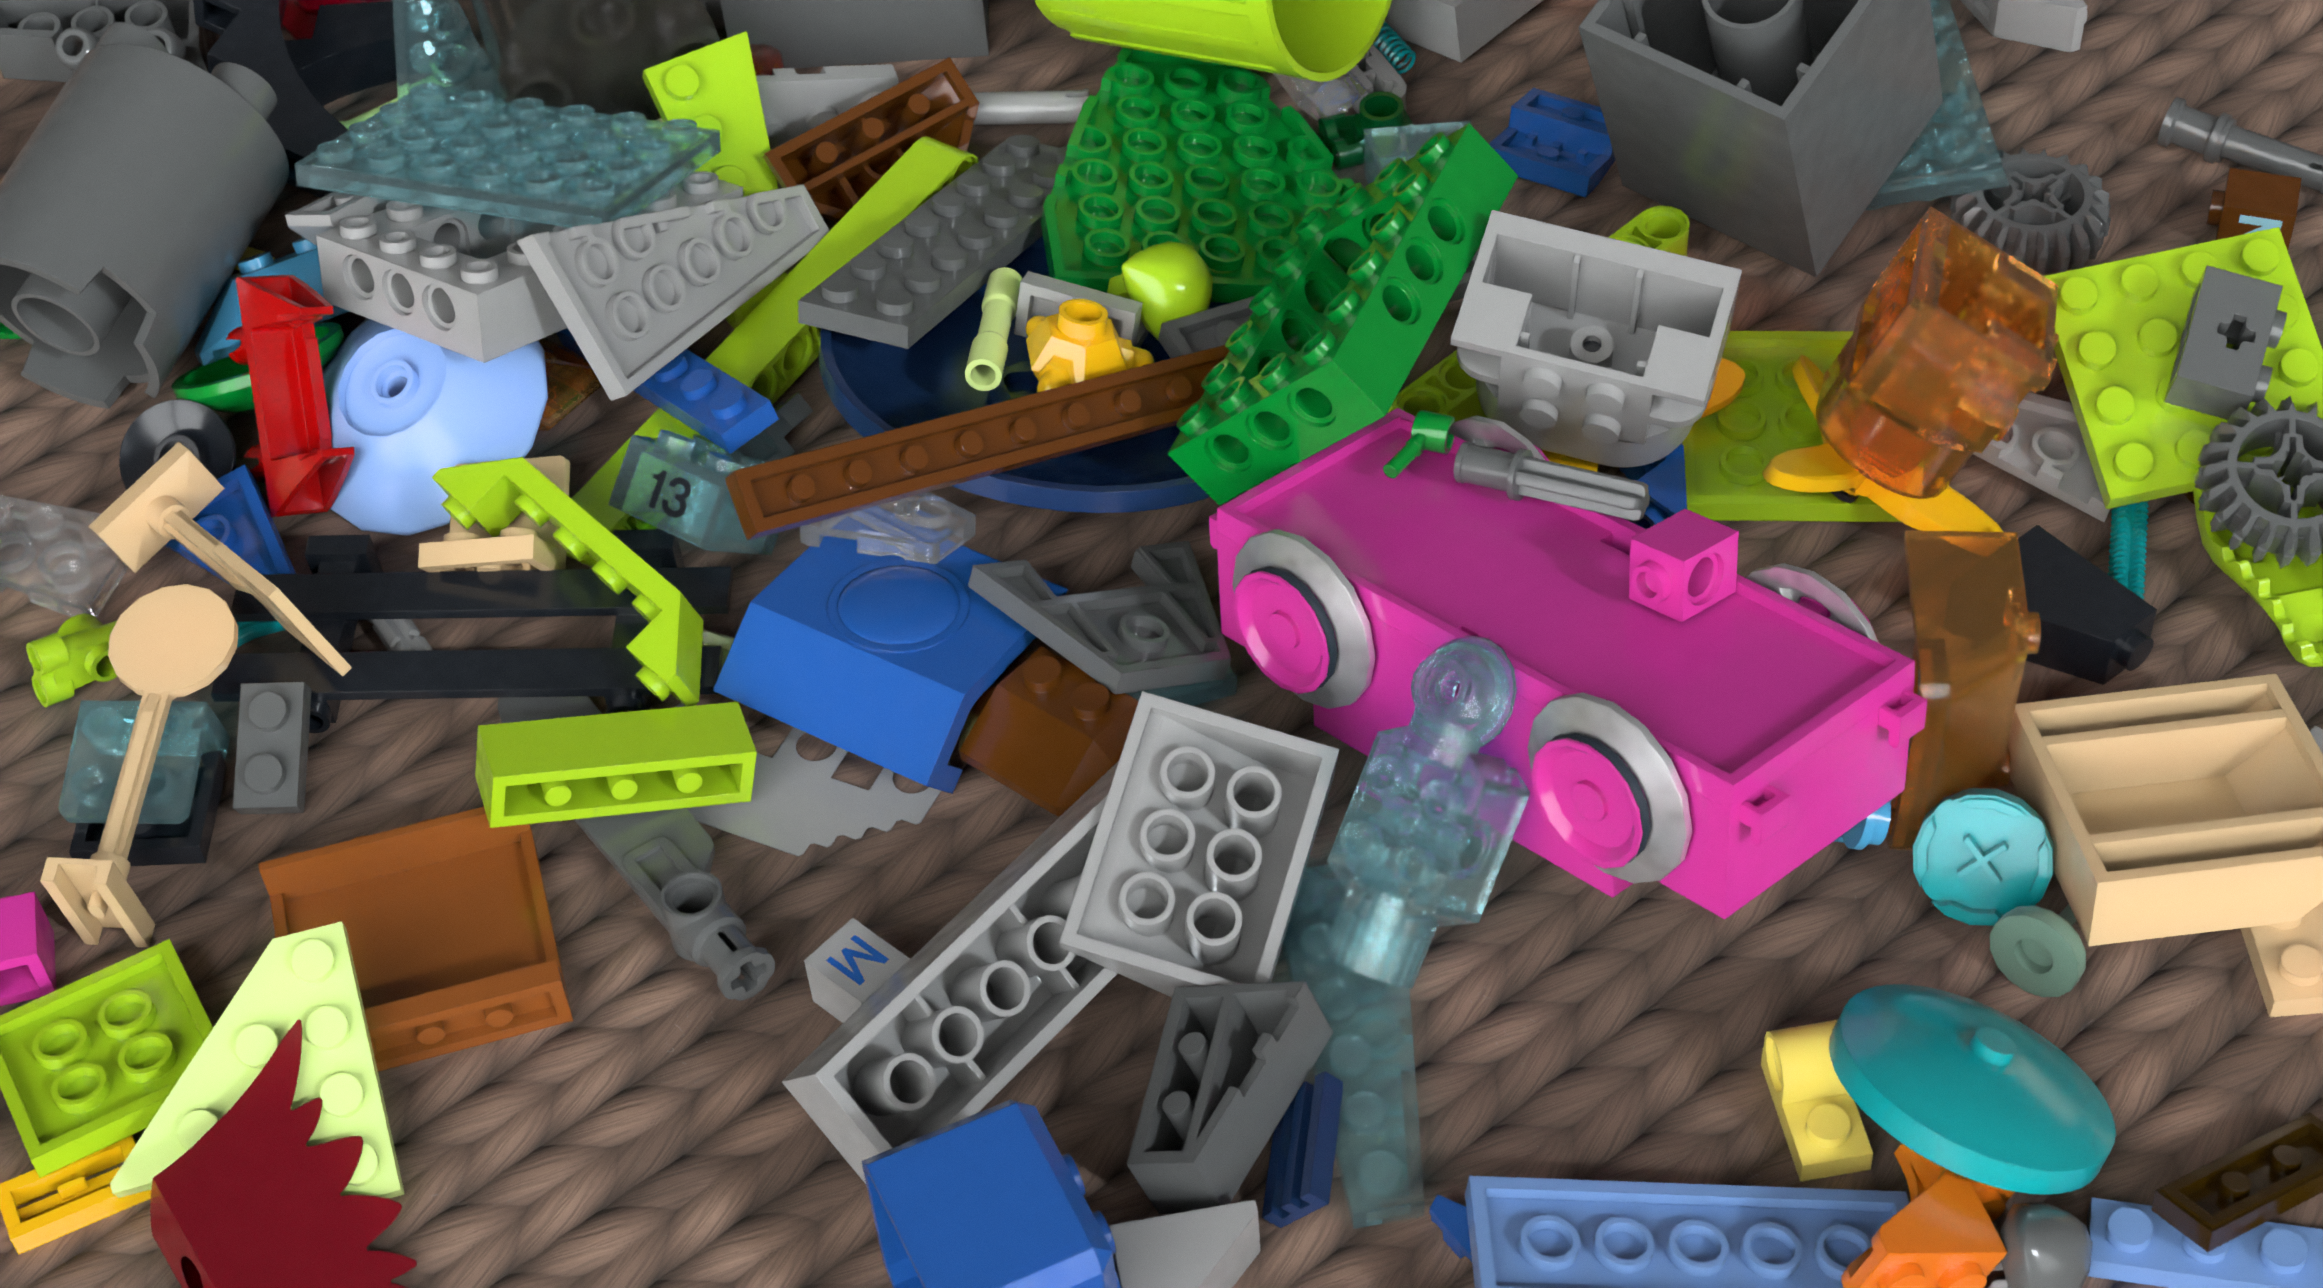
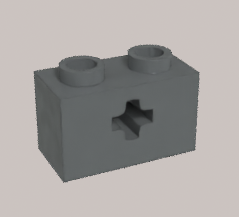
(2221, 312)

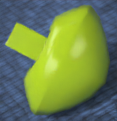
(1167, 280)

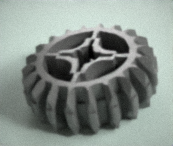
(2045, 218)
(2250, 495)

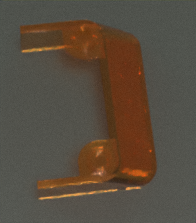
(1968, 666)

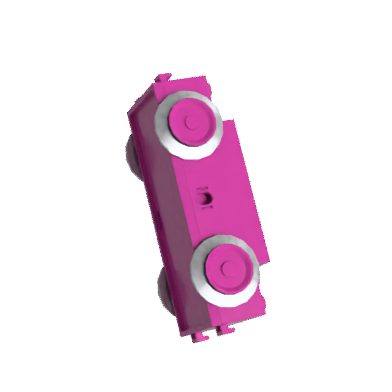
(1644, 739)

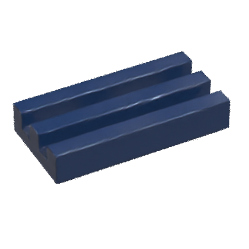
(1304, 1152)

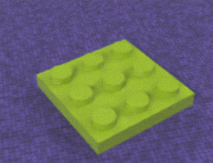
(99, 1055)

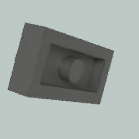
(272, 748)

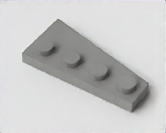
(803, 101)

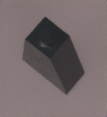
(2086, 616)

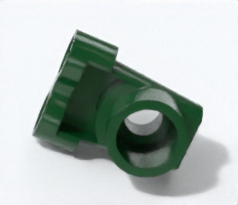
(1345, 134)

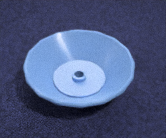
(419, 411)

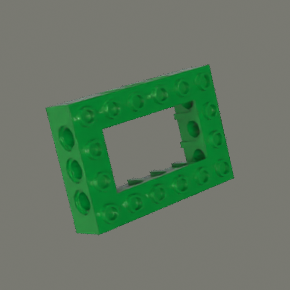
(1343, 315)

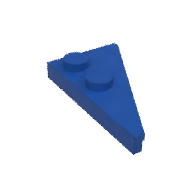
(243, 524)

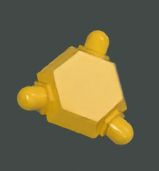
(1078, 345)

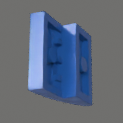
(1556, 142)

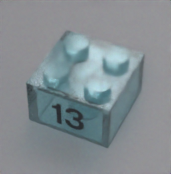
(684, 491)

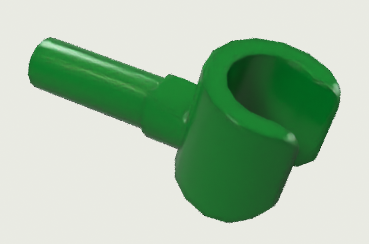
(1428, 433)

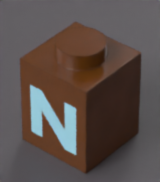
(2255, 203)

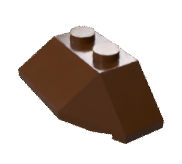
(857, 147)
(1046, 730)

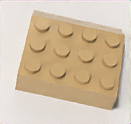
(2176, 806)

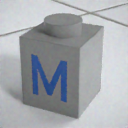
(850, 969)

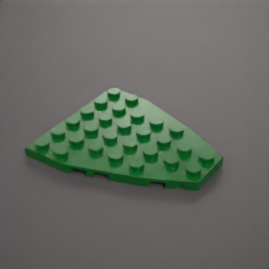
(1189, 160)

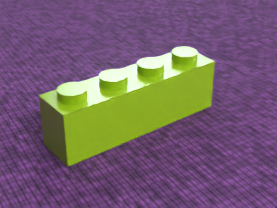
(614, 764)

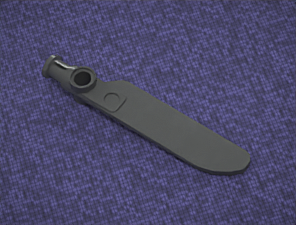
(669, 867)

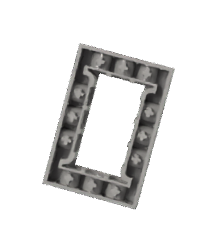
(458, 272)

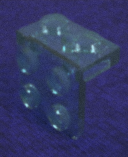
(100, 749)

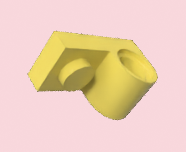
(1813, 1104)

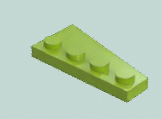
(719, 92)

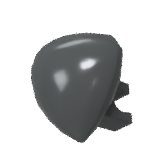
(2044, 1248)

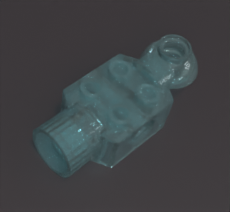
(1428, 816)

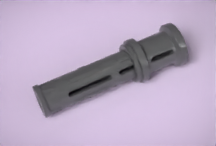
(2221, 139)

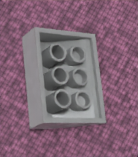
(1199, 849)

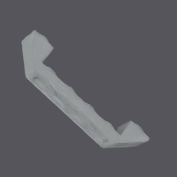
(2033, 22)

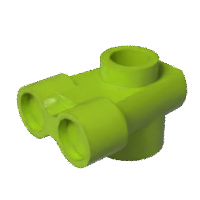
(70, 658)

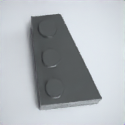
(1221, 1088)

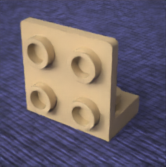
(517, 546)

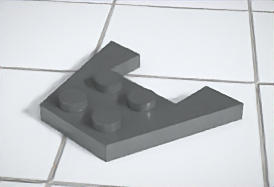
(1125, 635)

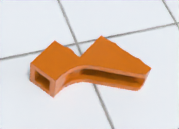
(1937, 1238)

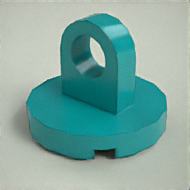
(1982, 855)

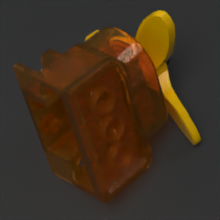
(1926, 378)

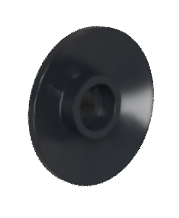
(172, 422)

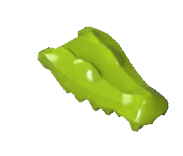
(2287, 594)

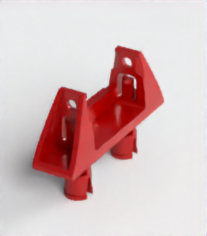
(288, 394)

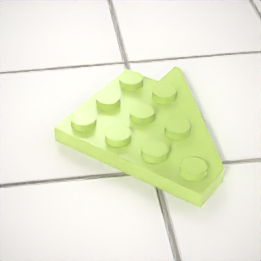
(295, 978)

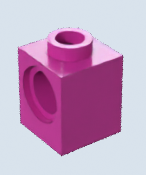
(1683, 565)

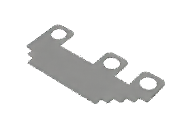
(802, 805)

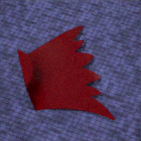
(265, 1207)

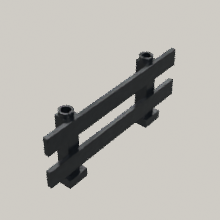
(352, 587)

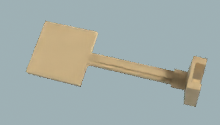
(163, 509)

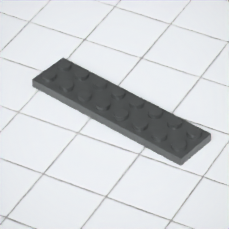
(941, 249)

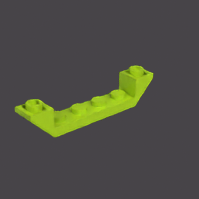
(502, 489)

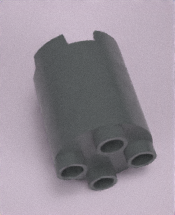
(132, 213)

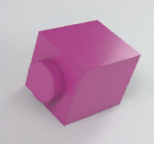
(25, 950)

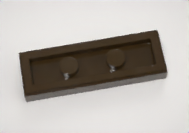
(2246, 1185)

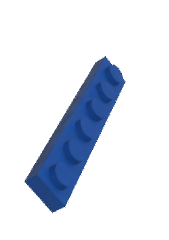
(703, 398)

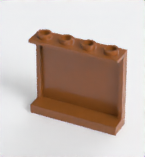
(440, 931)

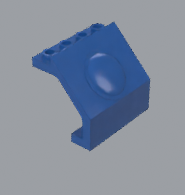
(874, 654)

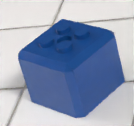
(987, 1208)

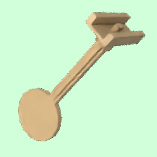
(164, 651)

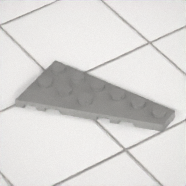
(666, 277)

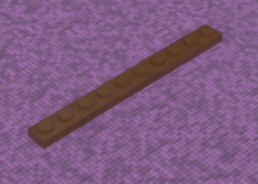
(966, 445)

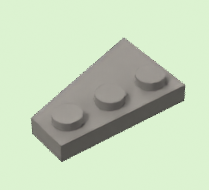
(2049, 454)

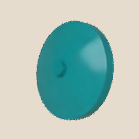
(1972, 1089)

